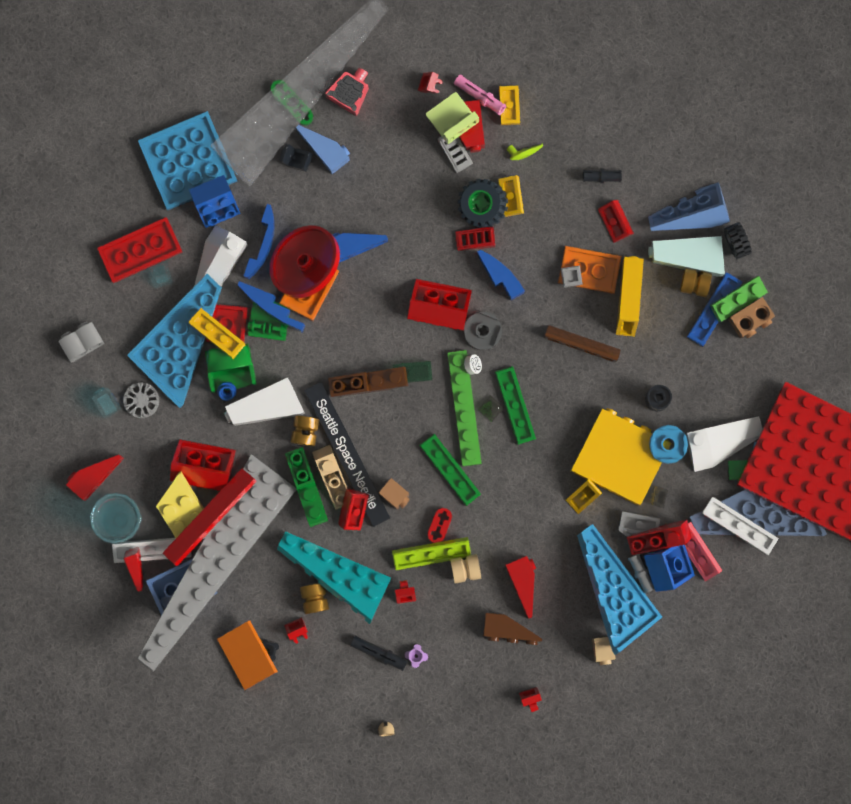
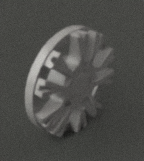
(141, 400)

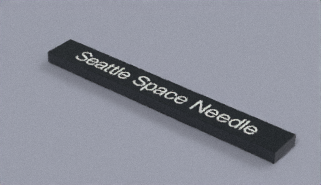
(346, 452)

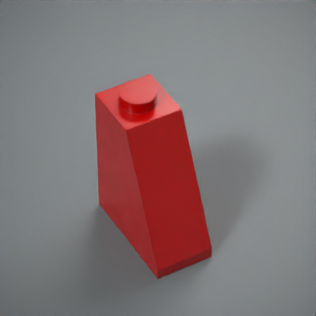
(474, 137)

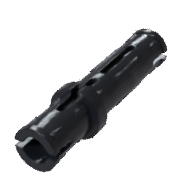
(388, 657)

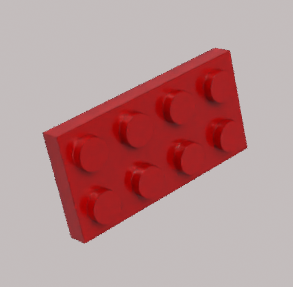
(139, 250)

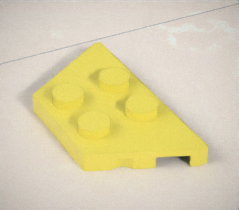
(179, 505)

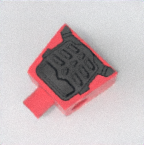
(349, 91)

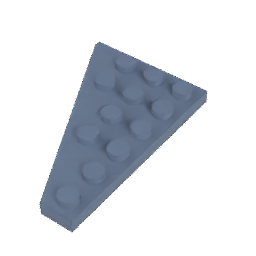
(762, 513)

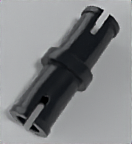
(602, 175)

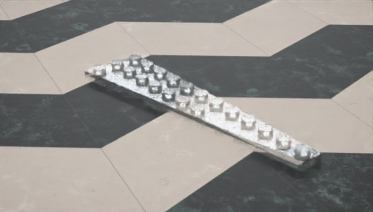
(269, 123)

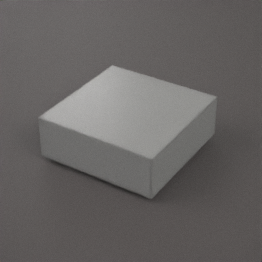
(571, 276)

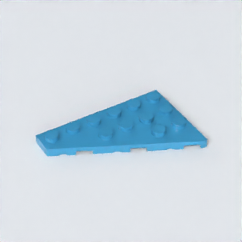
(173, 345)

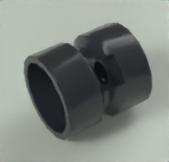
(658, 398)

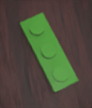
(738, 298)

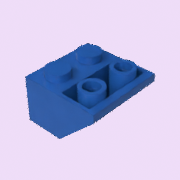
(214, 201)

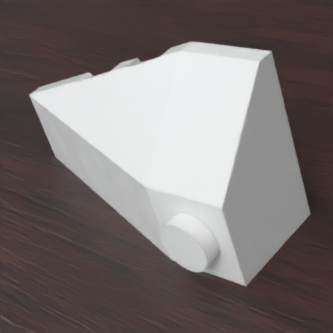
(220, 255)
(717, 443)

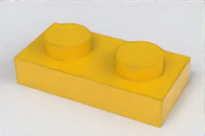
(510, 96)
(513, 193)

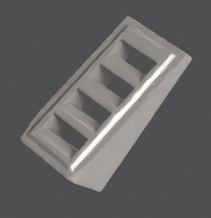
(462, 166)

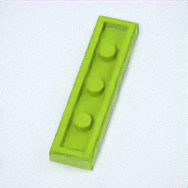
(431, 553)

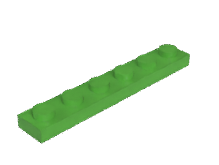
(464, 409)

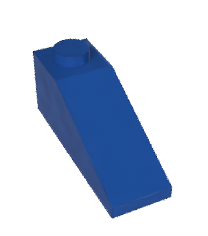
(355, 244)

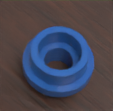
(226, 396)

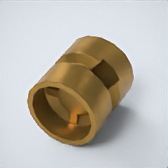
(696, 282)
(306, 424)
(314, 598)

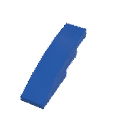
(266, 303)

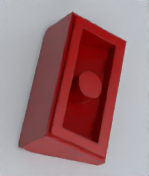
(615, 221)
(353, 510)

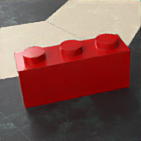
(439, 304)
(203, 464)

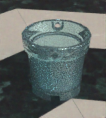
(115, 518)

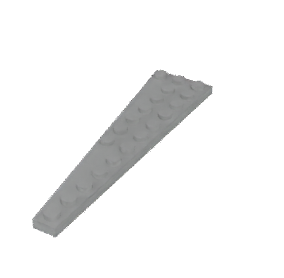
(218, 557)

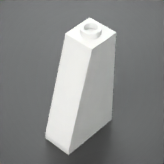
(267, 404)

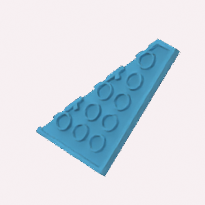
(620, 599)

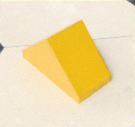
(583, 496)

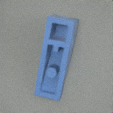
(327, 150)

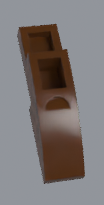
(368, 382)

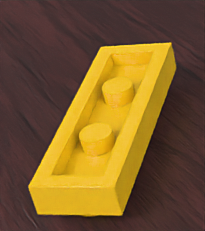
(216, 333)

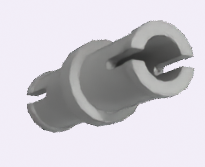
(641, 573)

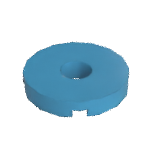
(658, 450)

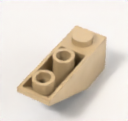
(331, 475)

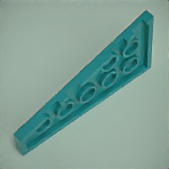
(342, 577)

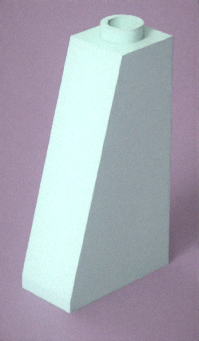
(693, 253)

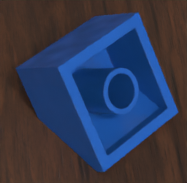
(669, 567)

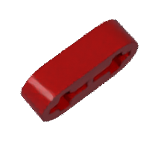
(435, 523)

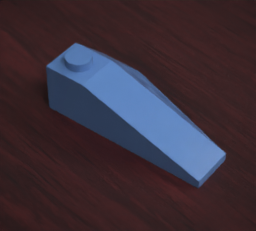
(701, 211)

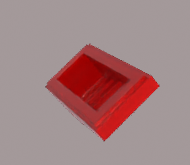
(491, 244)
(133, 562)

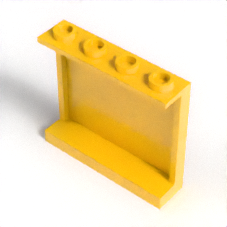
(618, 457)

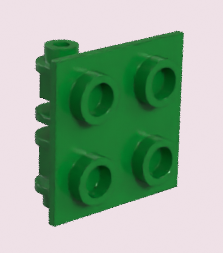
(265, 326)

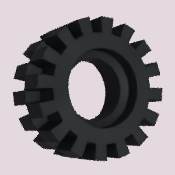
(737, 240)

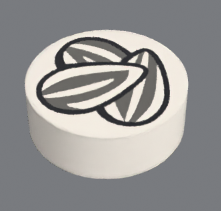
(472, 364)

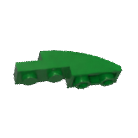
(306, 487)

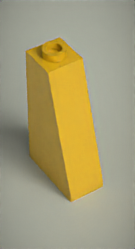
(629, 296)

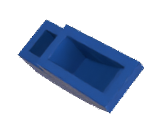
(500, 275)

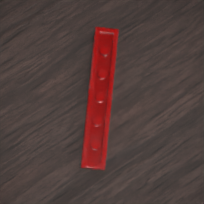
(209, 517)

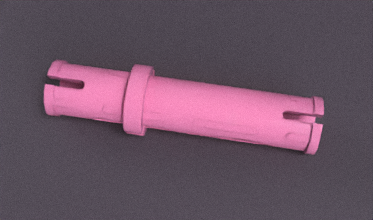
(485, 98)

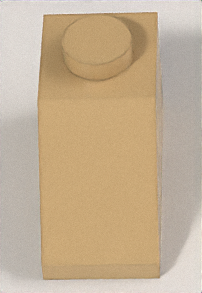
(602, 650)

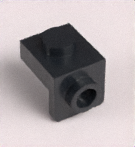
(295, 158)

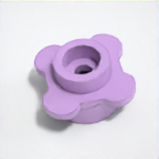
(411, 656)

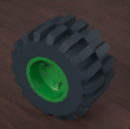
(482, 203)

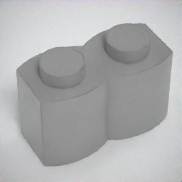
(81, 341)

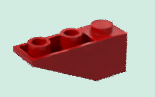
(660, 538)

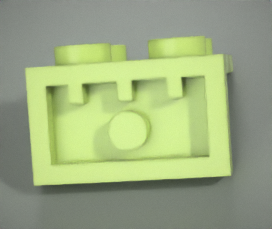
(452, 118)

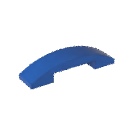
(254, 265)

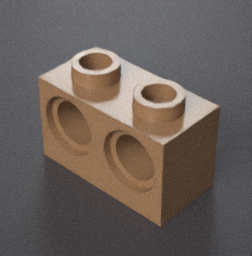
(749, 315)
(394, 494)

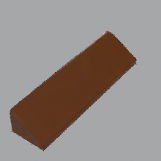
(583, 344)

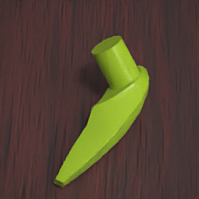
(518, 155)

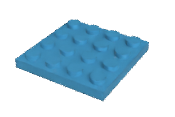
(184, 159)

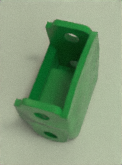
(225, 369)

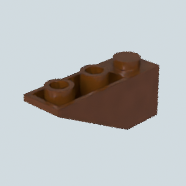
(502, 626)

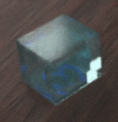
(106, 402)

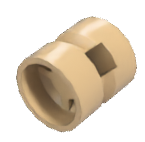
(465, 568)

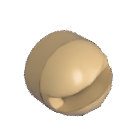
(386, 730)

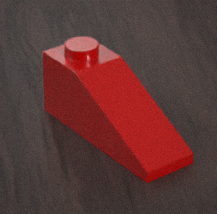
(90, 478)
(523, 577)

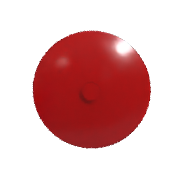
(304, 261)

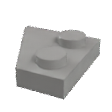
(635, 523)

